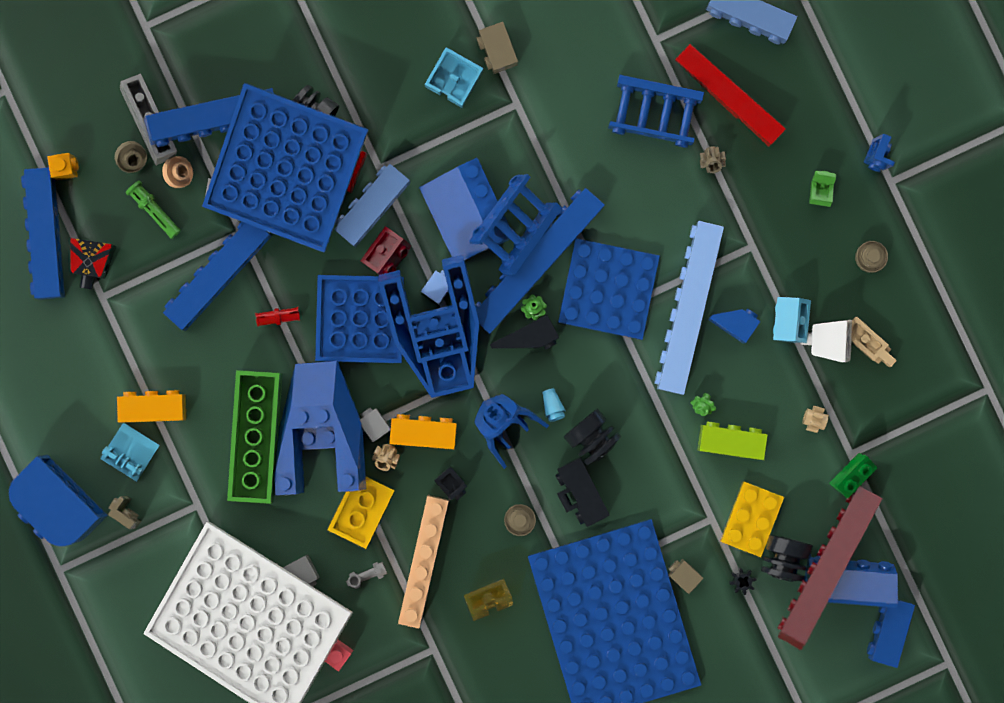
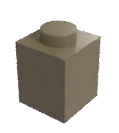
(684, 575)

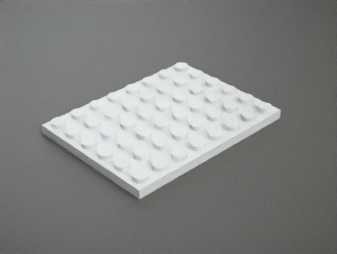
(247, 621)

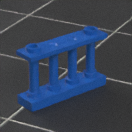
(670, 94)
(534, 228)

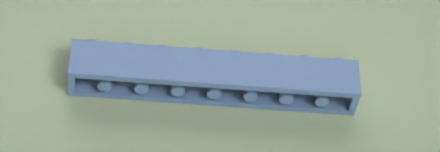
(690, 307)

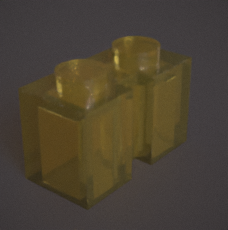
(487, 597)

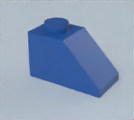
(737, 323)

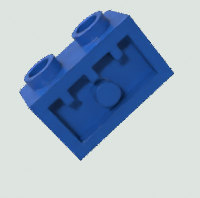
(875, 156)

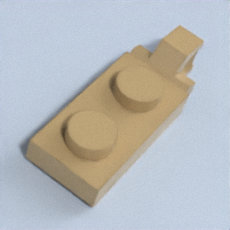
(870, 343)

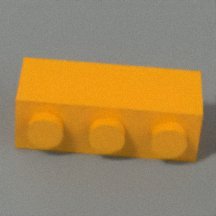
(151, 407)
(423, 432)

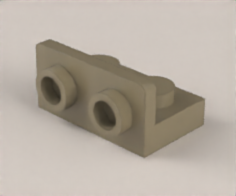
(124, 516)

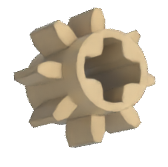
(815, 419)
(386, 457)

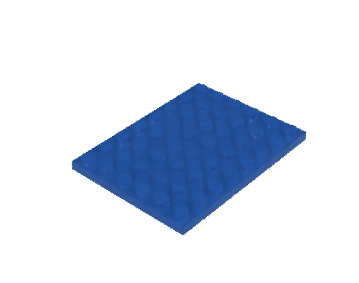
(614, 617)

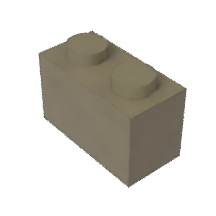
(497, 48)

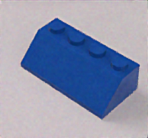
(865, 584)

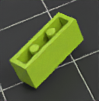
(732, 441)

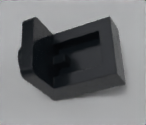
(451, 484)

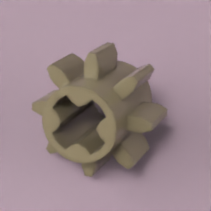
(712, 159)

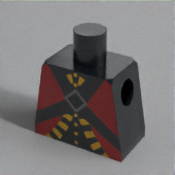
(90, 260)

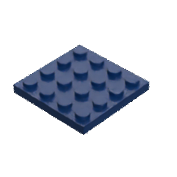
(608, 289)
(353, 321)

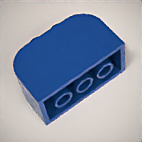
(54, 503)

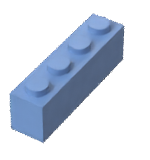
(756, 16)
(372, 205)

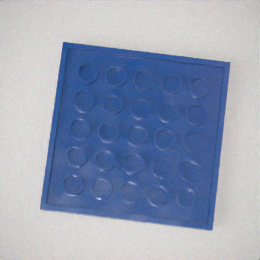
(285, 167)

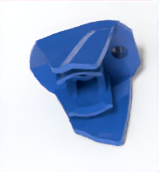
(496, 416)

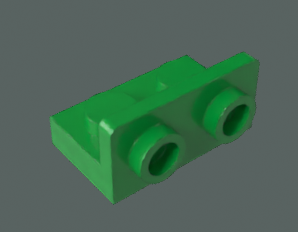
(853, 475)

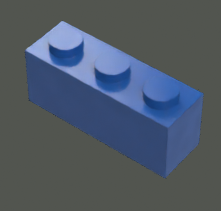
(890, 633)

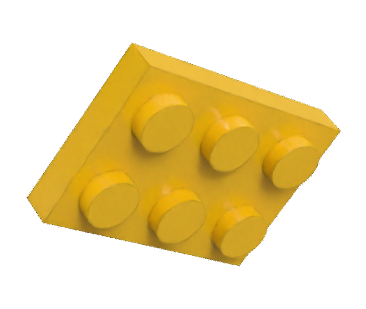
(361, 512)
(752, 519)

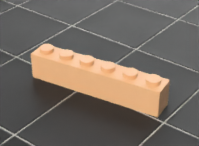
(423, 561)

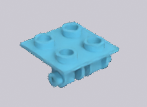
(129, 451)

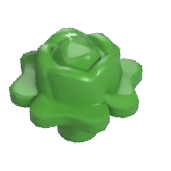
(533, 307)
(703, 405)

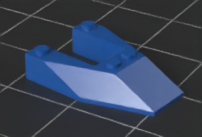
(440, 341)
(319, 416)

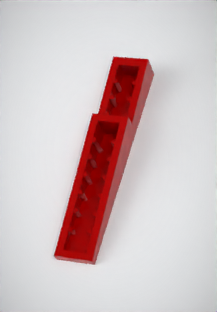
(730, 95)

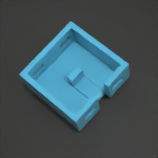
(454, 77)

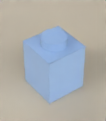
(436, 287)

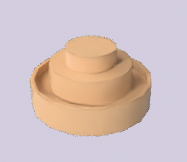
(177, 172)

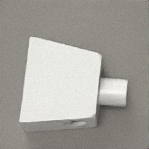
(831, 340)

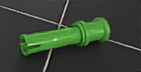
(147, 202)

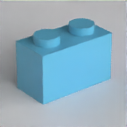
(791, 319)

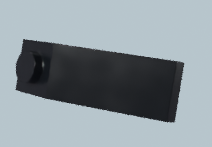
(533, 335)

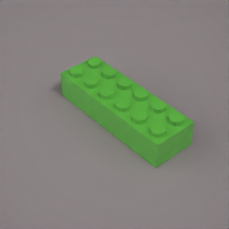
(254, 436)

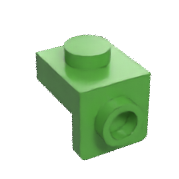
(822, 188)

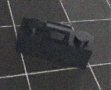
(588, 501)

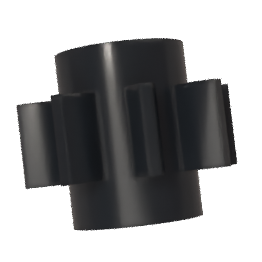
(742, 587)

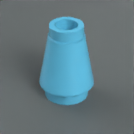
(553, 407)

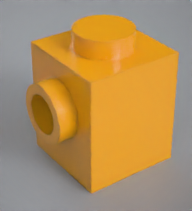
(63, 166)

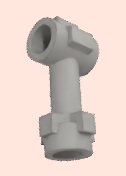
(355, 579)

